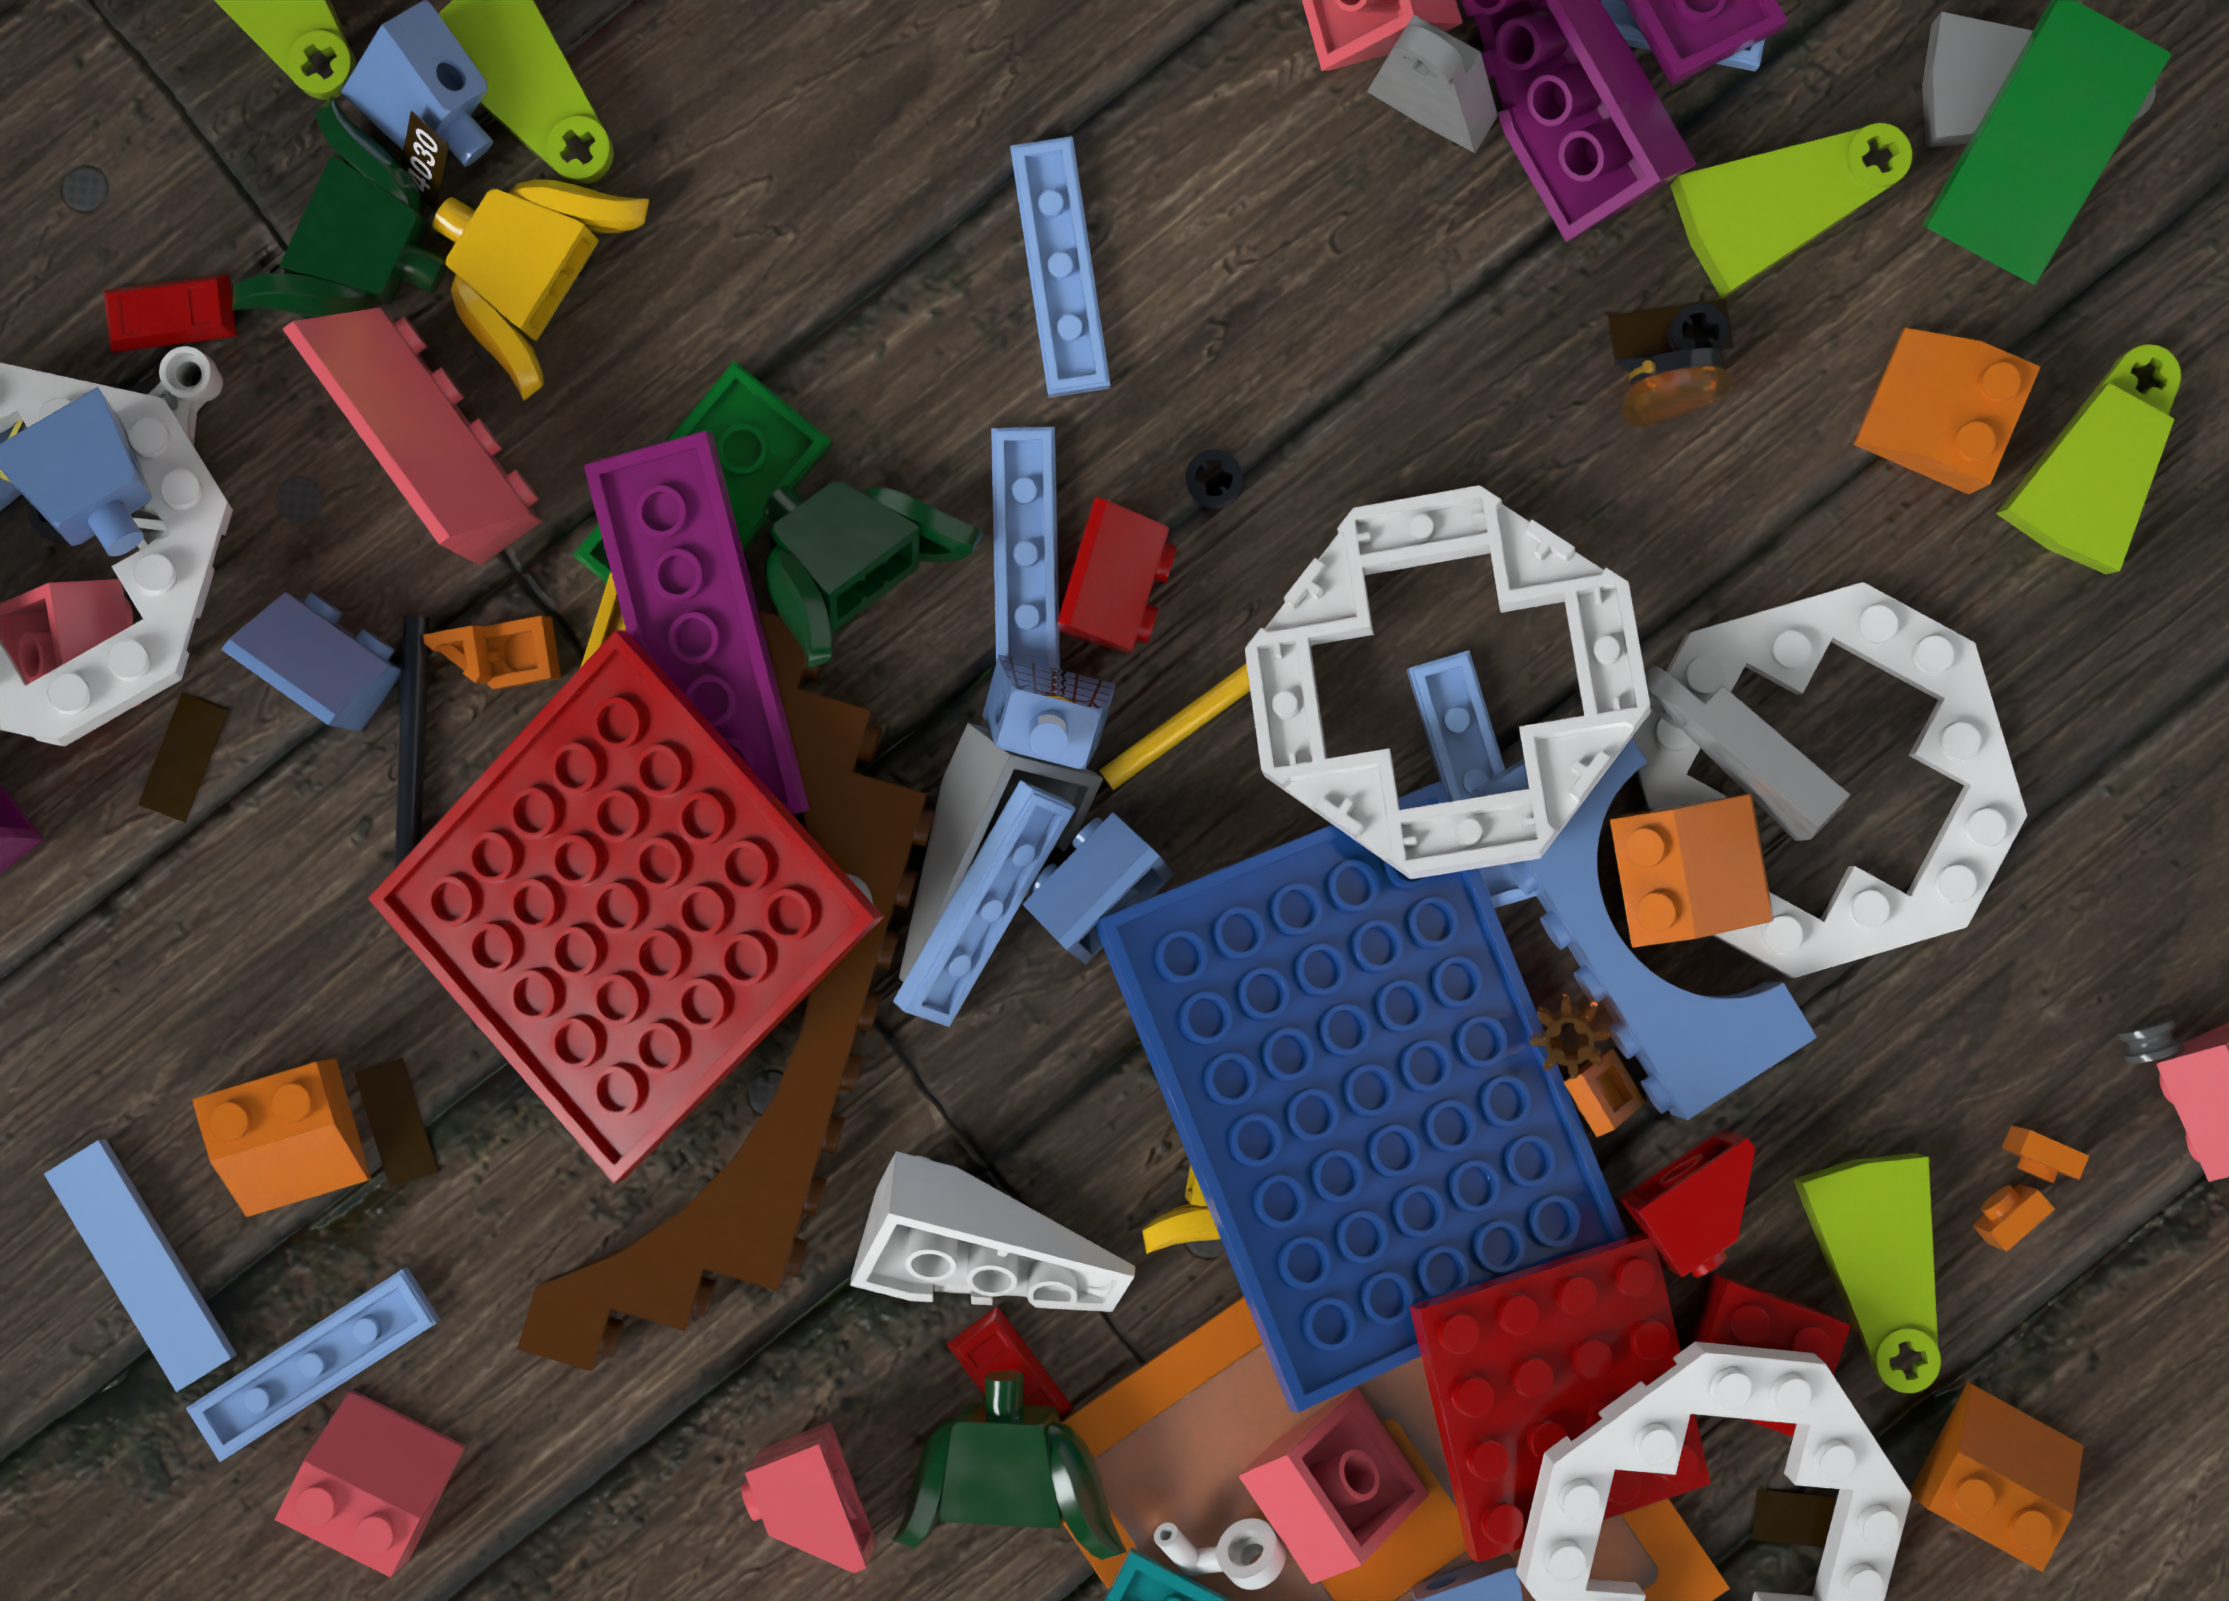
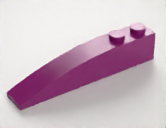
(1577, 108)

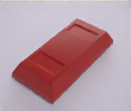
(170, 313)
(996, 1346)

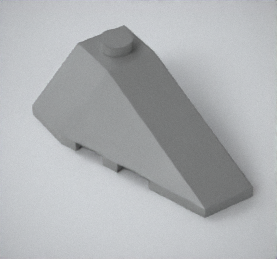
(966, 810)

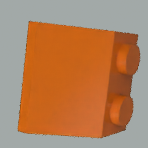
(1947, 407)
(1691, 870)
(283, 1137)
(2002, 1477)

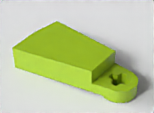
(292, 33)
(530, 83)
(1773, 203)
(2100, 467)
(1879, 1251)

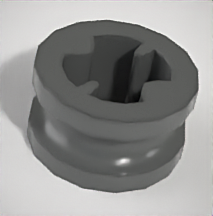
(2150, 1040)

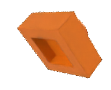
(1605, 1093)
(2043, 1156)
(2011, 1215)

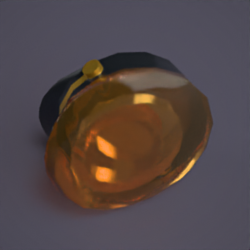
(1673, 384)

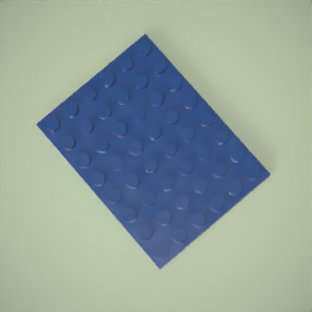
(1355, 1094)

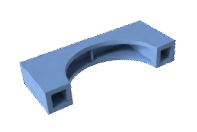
(1684, 1041)

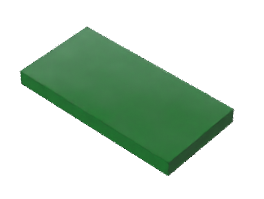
(2046, 138)
(759, 450)

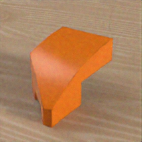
(502, 653)

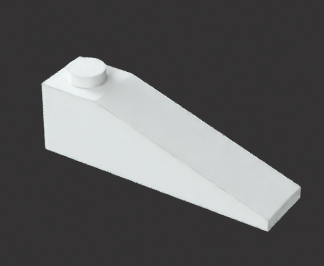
(958, 1235)

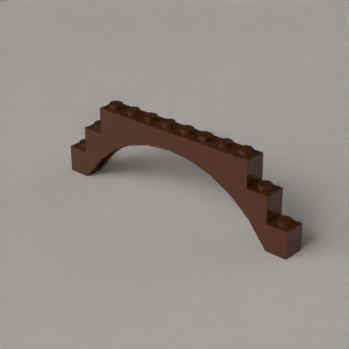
(756, 1205)

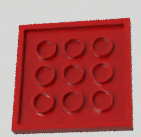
(1535, 1363)

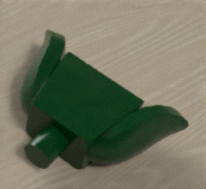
(354, 235)
(848, 551)
(1009, 1469)

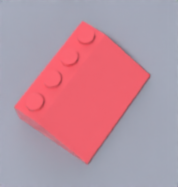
(418, 430)

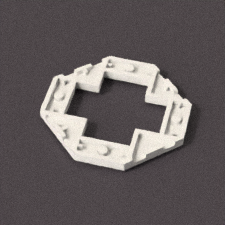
(163, 580)
(1957, 740)
(1560, 756)
(1647, 1434)

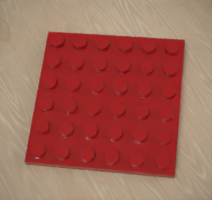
(623, 906)

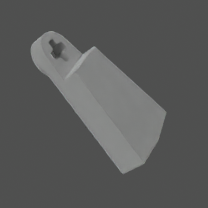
(1964, 73)
(1438, 84)
(1752, 754)

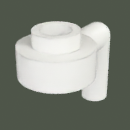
(1231, 1555)

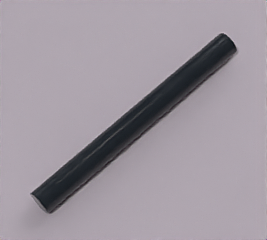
(411, 736)

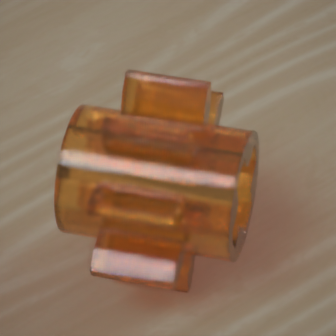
(1557, 1047)

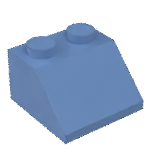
(316, 660)
(1099, 878)

